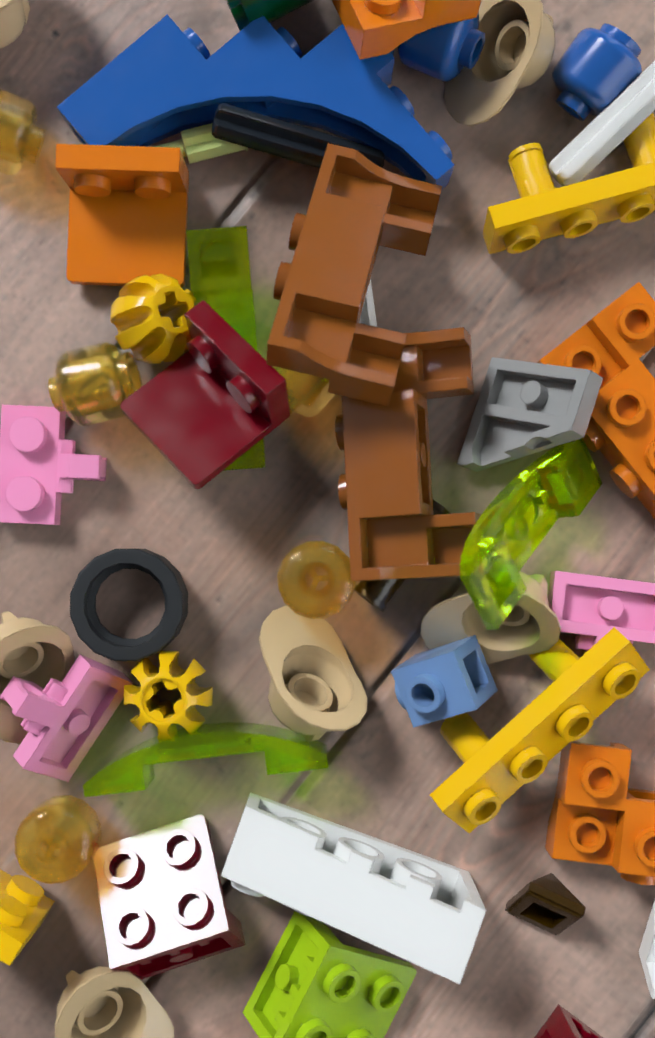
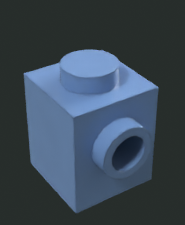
(444, 681)

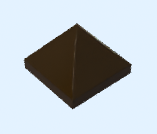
(546, 905)

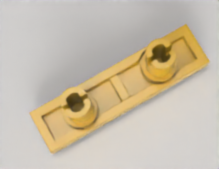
(575, 208)
(524, 746)

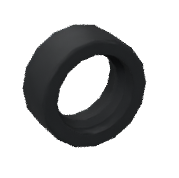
(84, 612)

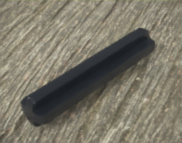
(280, 137)

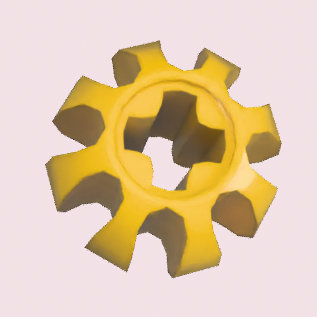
(153, 318)
(163, 713)

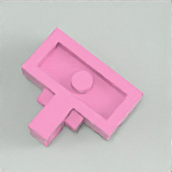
(39, 464)
(597, 604)
(64, 715)

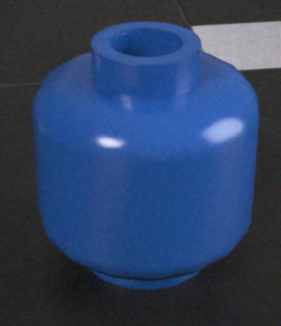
(444, 49)
(595, 70)

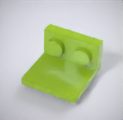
(326, 987)

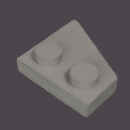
(527, 410)

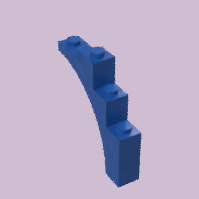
(174, 85)

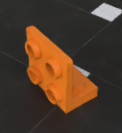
(124, 212)

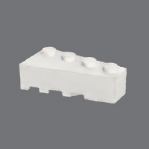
(358, 885)

